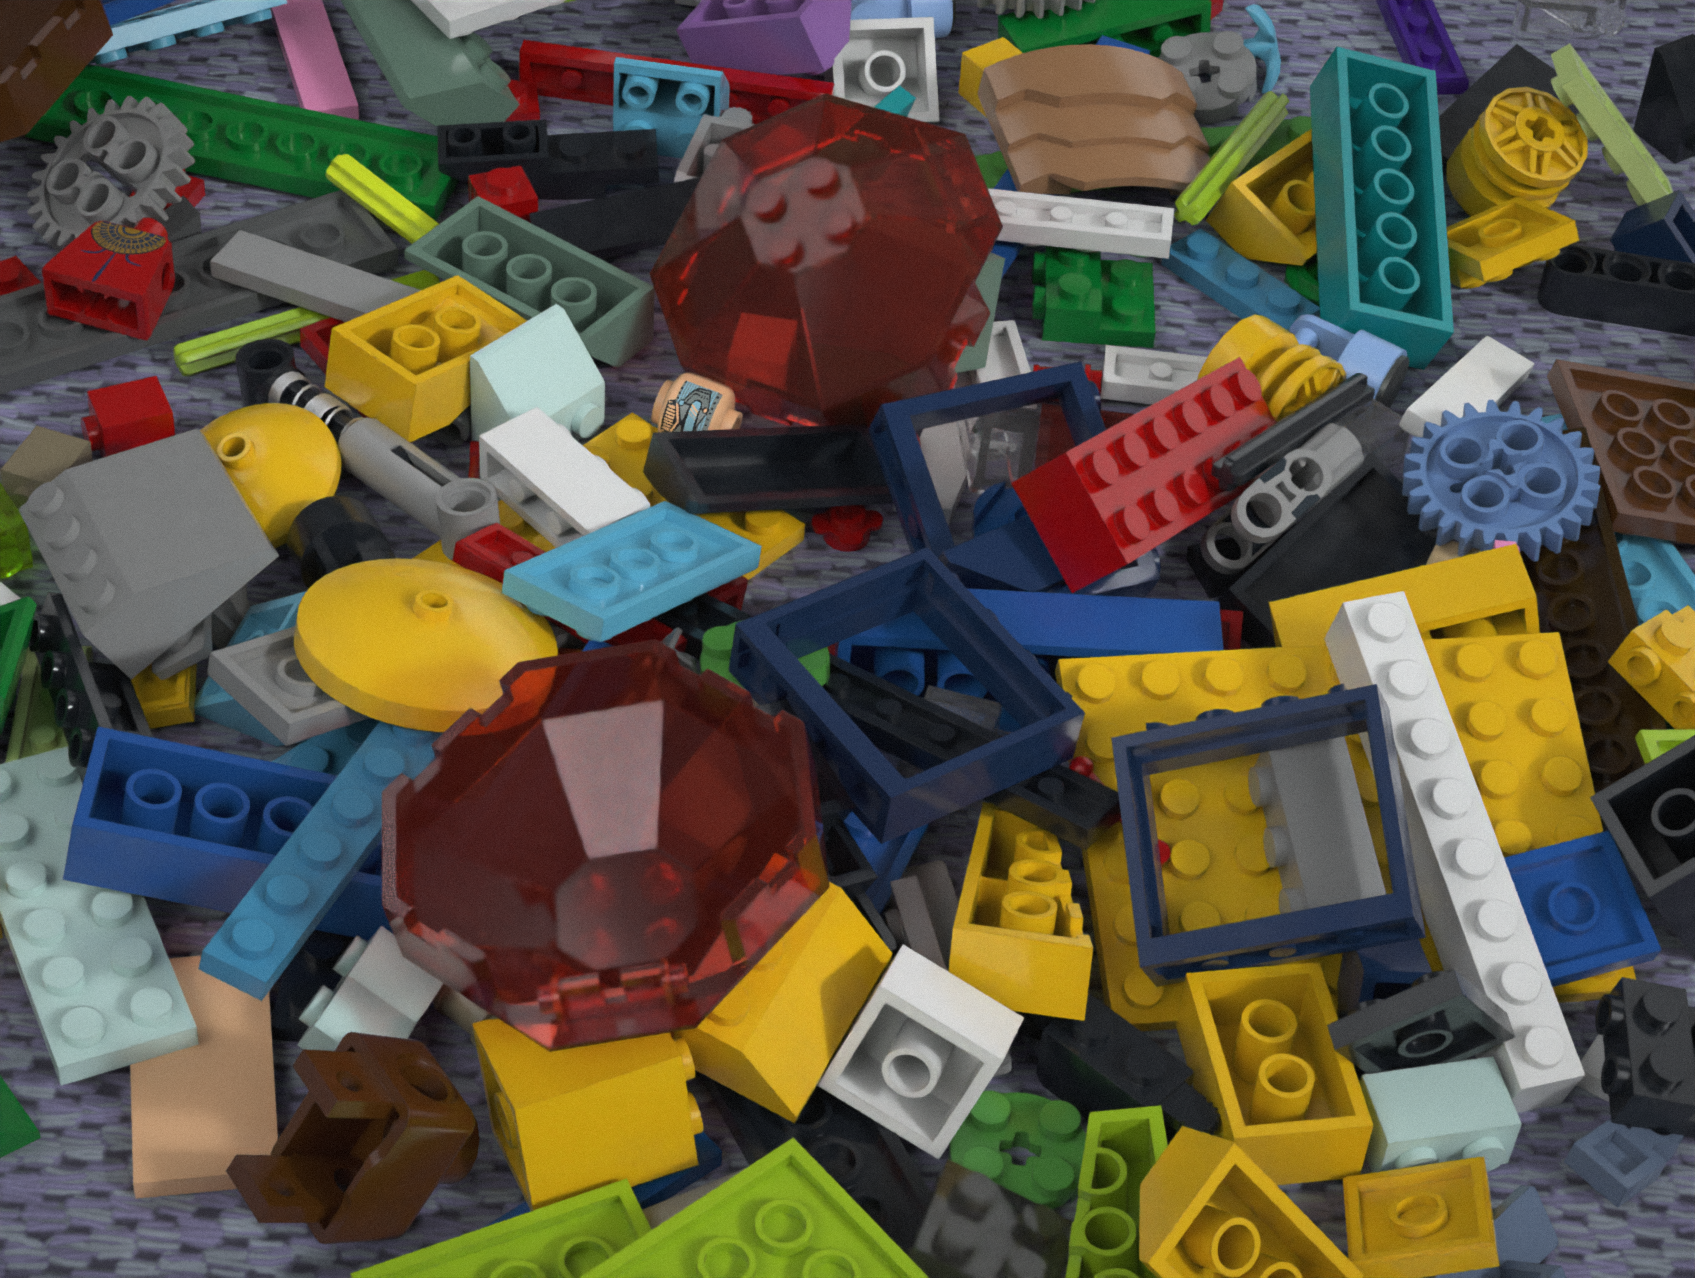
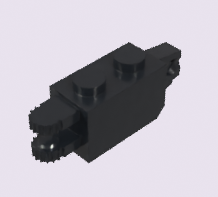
(1114, 1067)

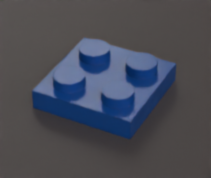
(1582, 908)

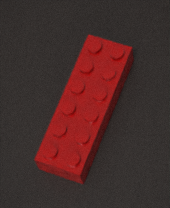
(1143, 475)

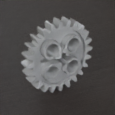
(136, 145)

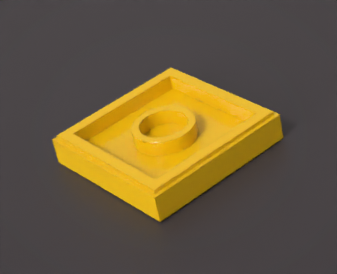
(1421, 1220)

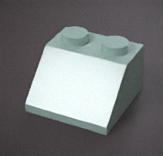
(537, 367)

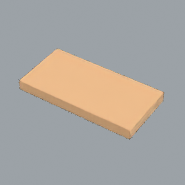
(208, 1099)

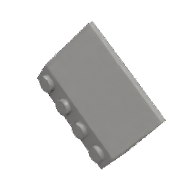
(146, 544)

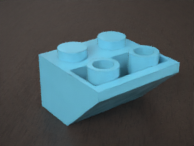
(666, 100)

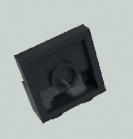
(1648, 1056)

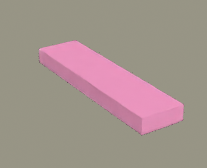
(314, 58)

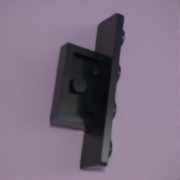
(81, 690)

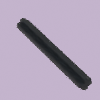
(1291, 432)

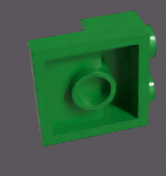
(1093, 298)

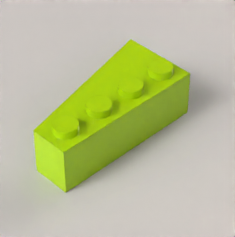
(1115, 1160)

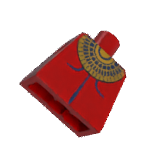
(113, 277)

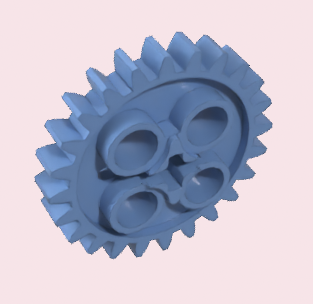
(1501, 480)

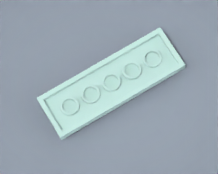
(80, 948)

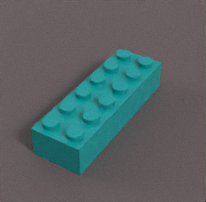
(1381, 202)

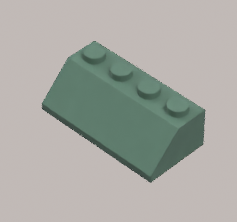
(428, 72)
(536, 270)

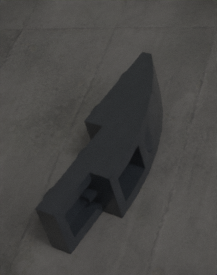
(556, 165)

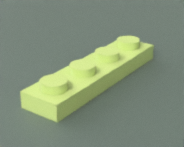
(1603, 120)

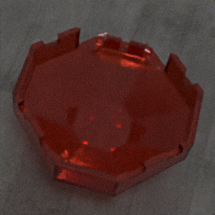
(830, 263)
(604, 846)

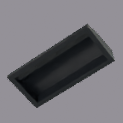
(766, 468)
(1345, 538)

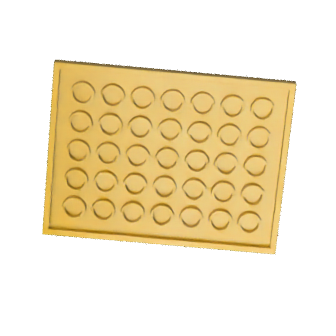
(1509, 712)

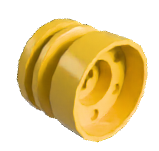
(1517, 148)
(1285, 370)

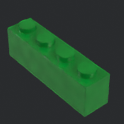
(1130, 21)

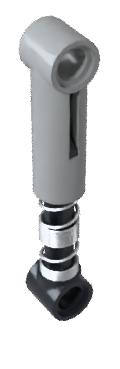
(371, 450)

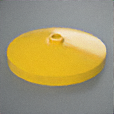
(414, 640)

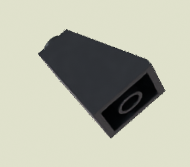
(1655, 829)

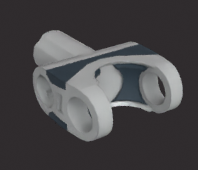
(1283, 496)

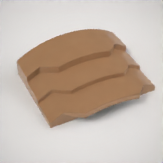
(1093, 120)

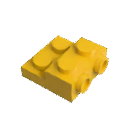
(1505, 239)
(1661, 665)

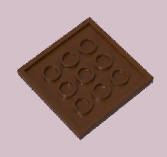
(1640, 441)

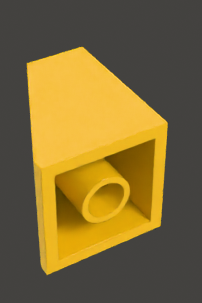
(588, 1111)

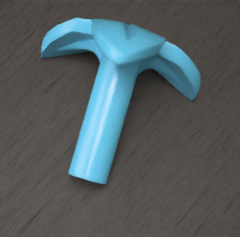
(1264, 45)

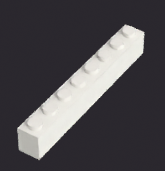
(1455, 850)

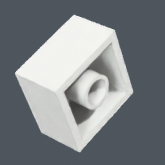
(921, 1052)

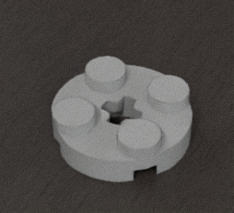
(1225, 58)

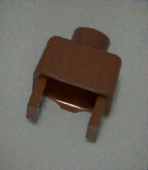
(373, 1121)

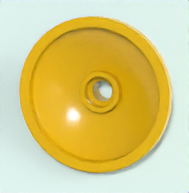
(277, 460)

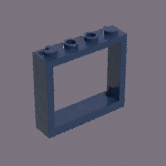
(911, 481)
(888, 805)
(1281, 937)

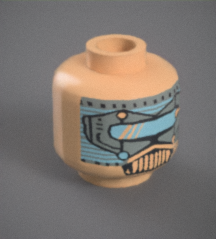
(695, 405)

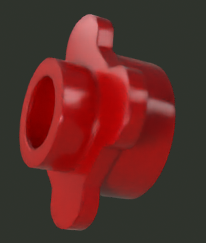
(847, 526)

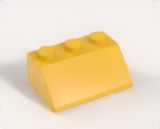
(1272, 208)
(792, 1008)
(1222, 1217)

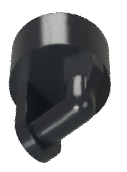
(334, 535)

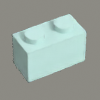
(1440, 1115)

